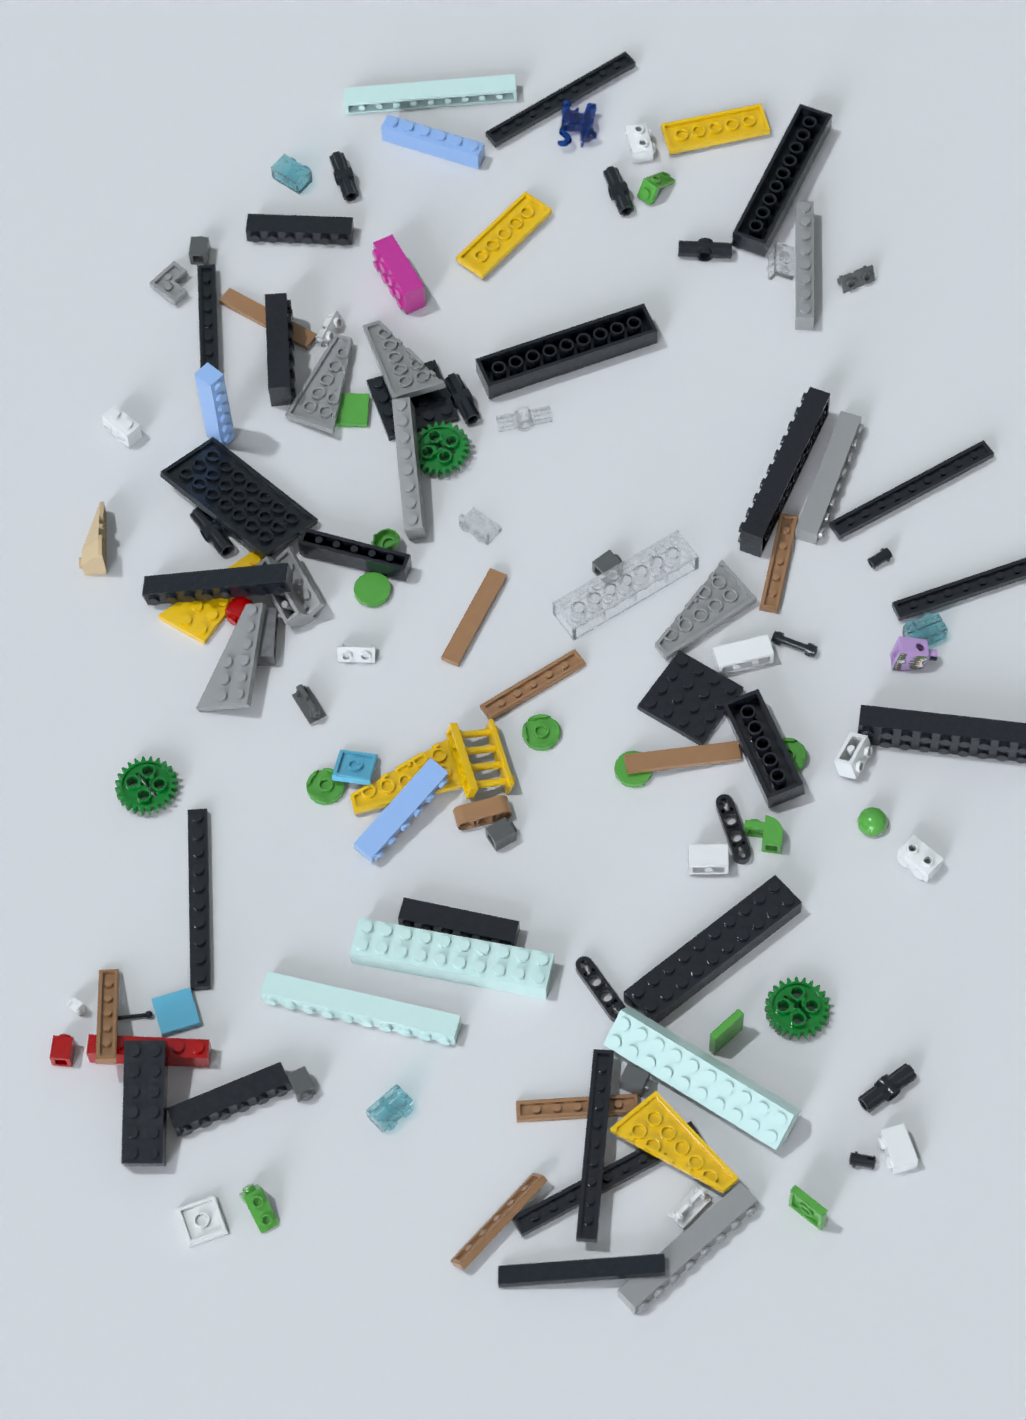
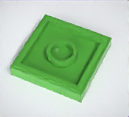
(353, 410)
(726, 1031)
(808, 1207)

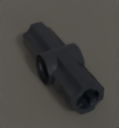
(343, 176)
(618, 190)
(705, 249)
(462, 398)
(212, 531)
(887, 1087)

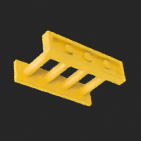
(466, 768)

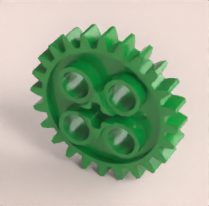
(441, 449)
(132, 795)
(809, 997)

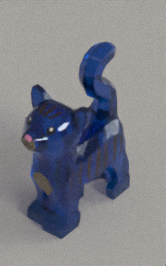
(577, 122)

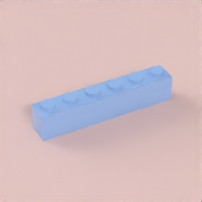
(433, 141)
(214, 404)
(401, 810)

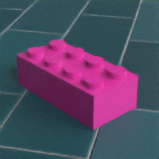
(398, 274)

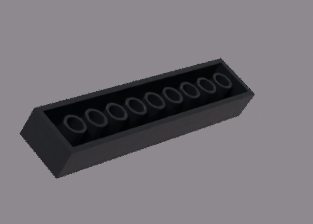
(782, 180)
(566, 351)
(784, 472)
(943, 733)
(713, 950)

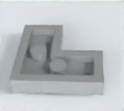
(167, 283)

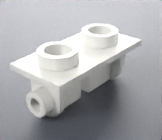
(331, 326)
(356, 654)
(689, 1207)

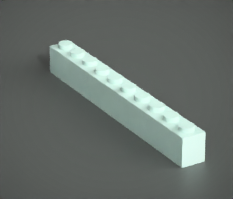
(430, 94)
(361, 1008)

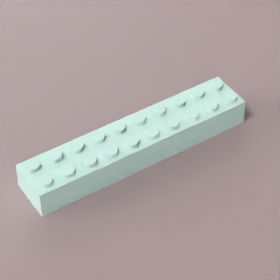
(452, 958)
(702, 1077)

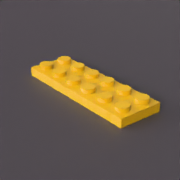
(715, 129)
(504, 235)

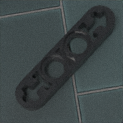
(735, 828)
(602, 988)

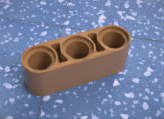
(482, 812)

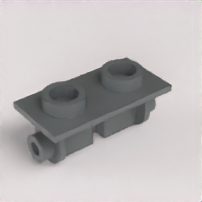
(857, 278)
(308, 704)

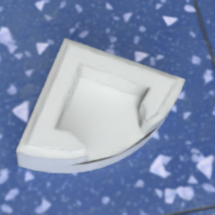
(76, 1005)

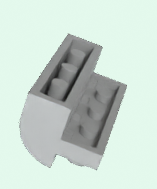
(303, 601)

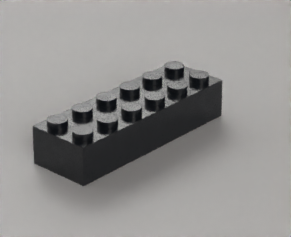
(280, 349)
(763, 748)
(144, 1103)

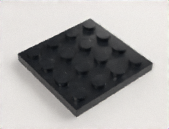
(429, 407)
(689, 698)

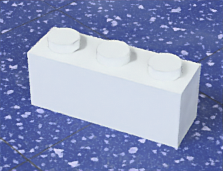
(743, 654)

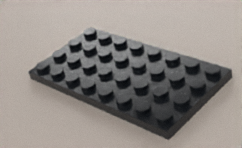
(238, 498)

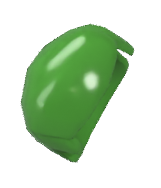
(387, 539)
(872, 821)

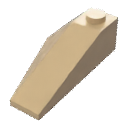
(95, 547)

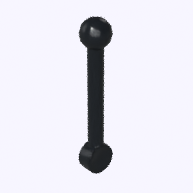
(148, 1014)

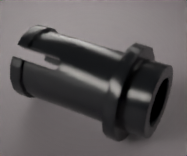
(879, 558)
(862, 1160)

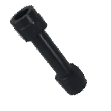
(778, 638)

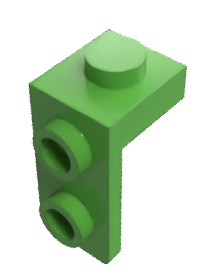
(651, 186)
(259, 1207)

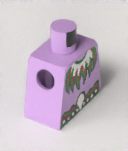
(911, 654)

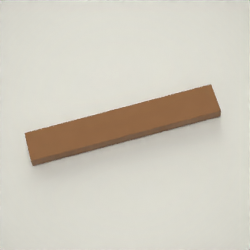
(257, 314)
(778, 563)
(474, 617)
(532, 685)
(682, 757)
(107, 1016)
(570, 1108)
(498, 1221)

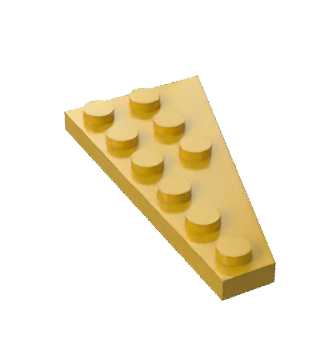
(203, 617)
(384, 790)
(664, 1134)

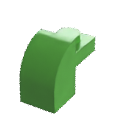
(770, 831)

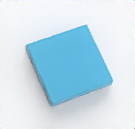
(355, 767)
(176, 1012)

